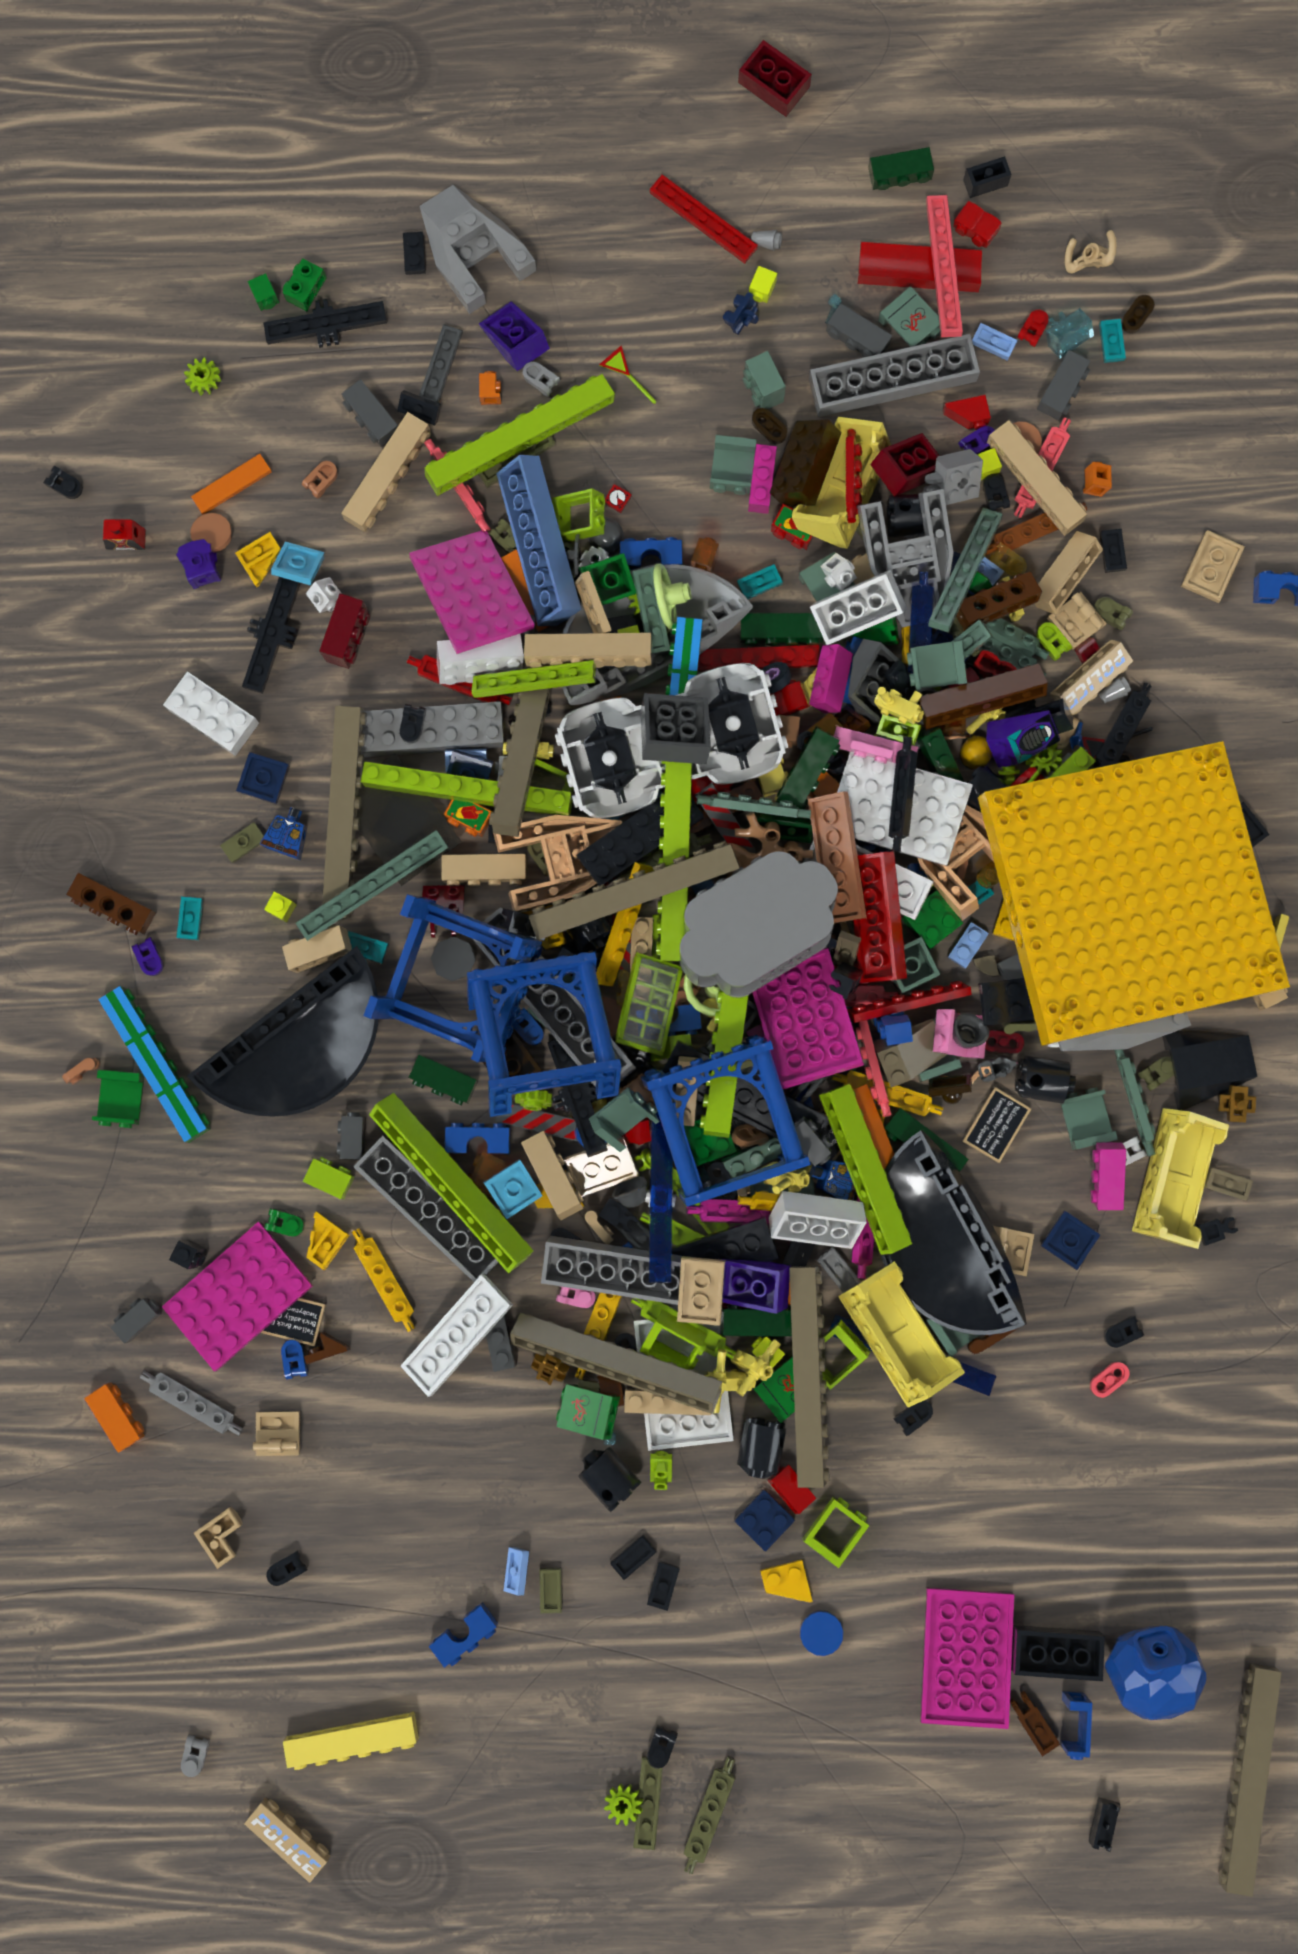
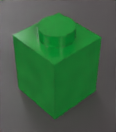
(263, 292)

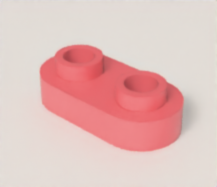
(1109, 1380)

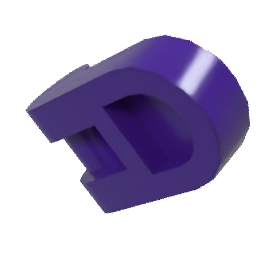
(980, 437)
(152, 963)

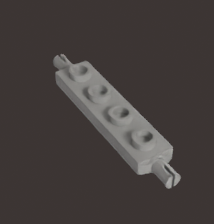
(191, 1403)

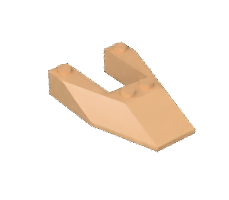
(969, 840)
(560, 841)

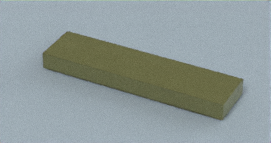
(489, 476)
(647, 1821)

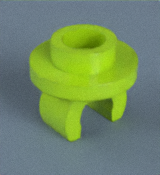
(1008, 773)
(645, 1156)

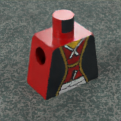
(120, 534)

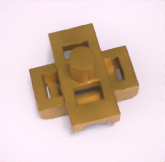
(1237, 1103)
(551, 1365)

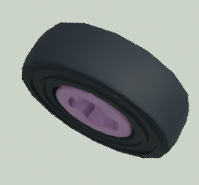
(779, 676)

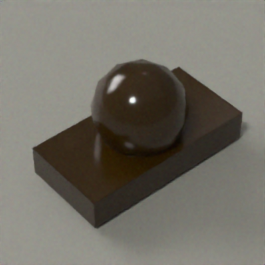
(950, 1087)

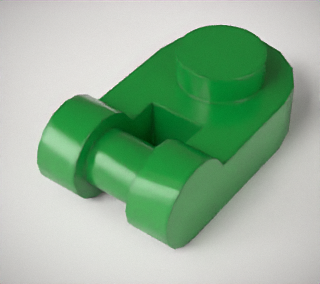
(291, 1225)

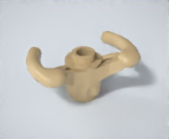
(1093, 254)

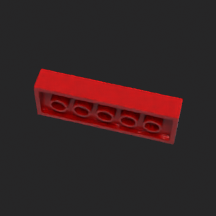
(913, 266)
(881, 935)

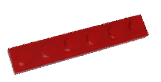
(703, 219)
(793, 656)
(901, 1003)

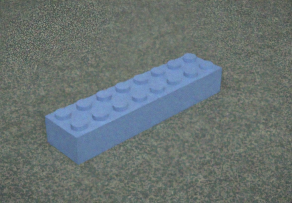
(538, 540)

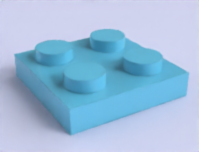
(297, 563)
(513, 1189)

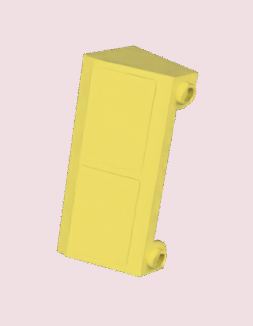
(829, 516)
(1177, 1177)
(899, 1336)

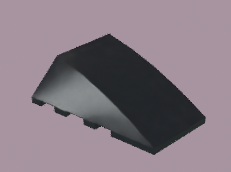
(1208, 1064)

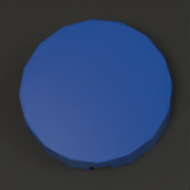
(821, 1633)

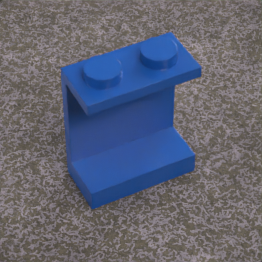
(1079, 1702)

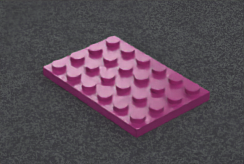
(471, 591)
(807, 1023)
(237, 1296)
(967, 1658)

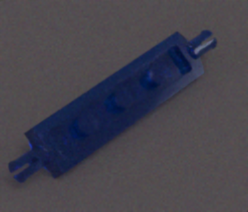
(921, 611)

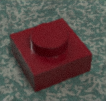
(1086, 649)

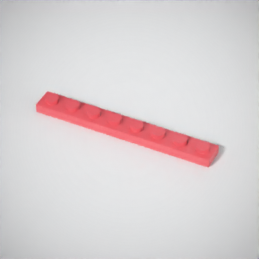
(944, 266)

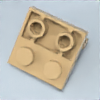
(1077, 620)
(1017, 1248)
(277, 1433)

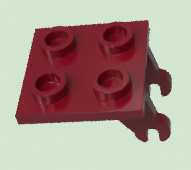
(446, 896)

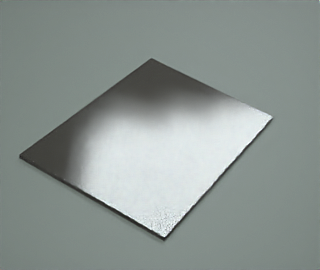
(399, 820)

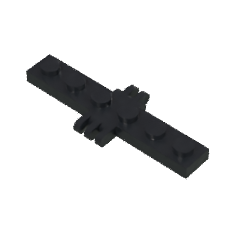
(325, 323)
(271, 634)
(578, 1100)

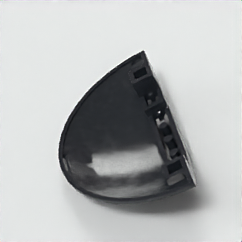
(300, 1048)
(955, 1260)

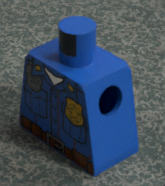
(286, 835)
(834, 1180)

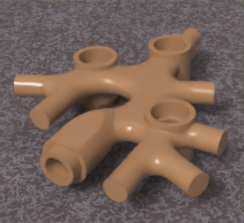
(769, 836)

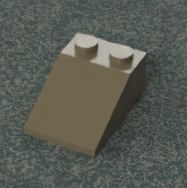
(909, 1059)

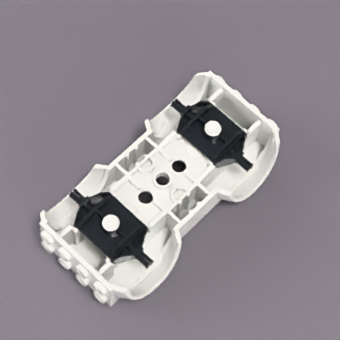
(606, 742)

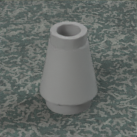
(767, 239)
(1117, 689)

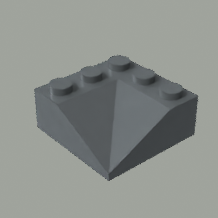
(868, 676)
(675, 728)

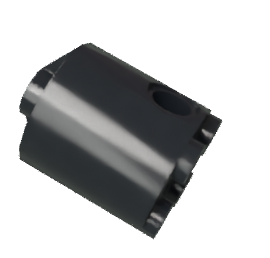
(904, 515)
(983, 781)
(591, 935)
(1052, 1079)
(761, 1447)
(608, 1477)

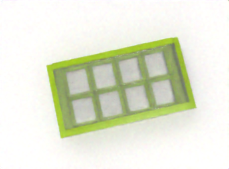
(648, 1004)

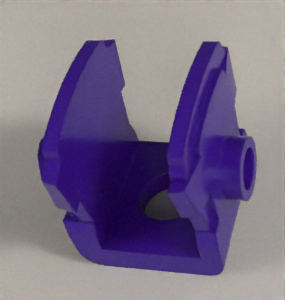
(198, 563)

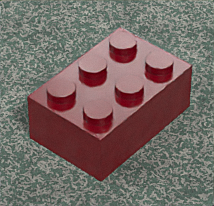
(774, 78)
(905, 464)
(344, 631)

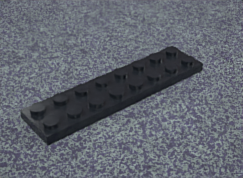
(748, 1101)

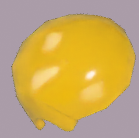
(975, 752)

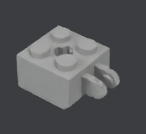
(957, 475)

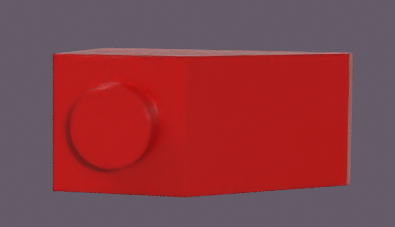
(969, 412)

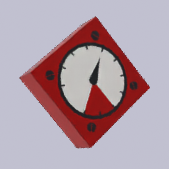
(617, 498)

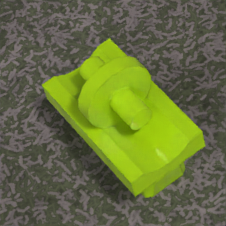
(660, 1469)

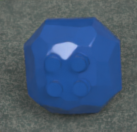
(1156, 1672)

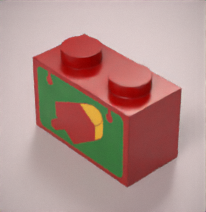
(785, 528)

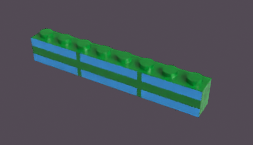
(685, 653)
(154, 1063)

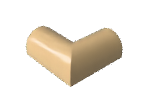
(213, 1536)

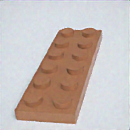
(837, 851)

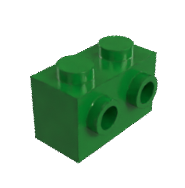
(304, 284)

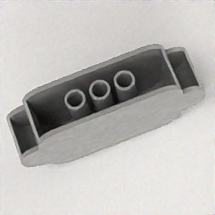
(758, 923)

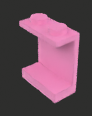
(944, 1039)

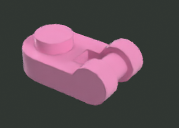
(581, 1299)

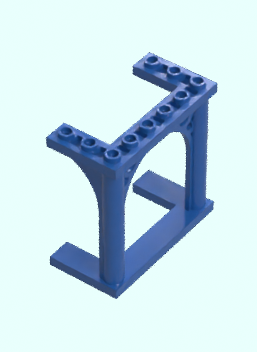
(425, 911)
(584, 983)
(660, 1083)

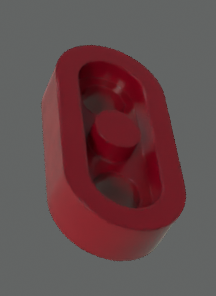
(1002, 1042)

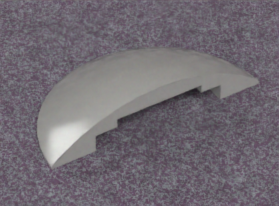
(712, 600)

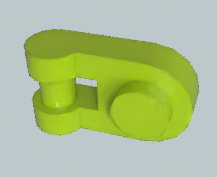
(1049, 633)

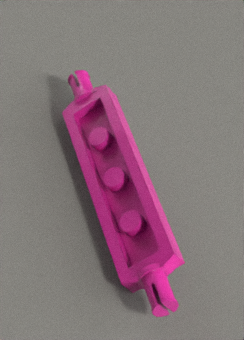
(726, 1211)
(863, 1249)

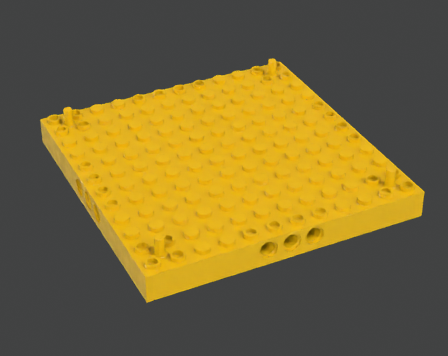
(1132, 892)

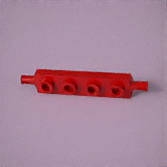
(853, 480)
(428, 669)

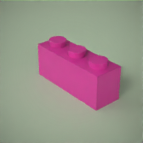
(762, 478)
(831, 678)
(1109, 1176)

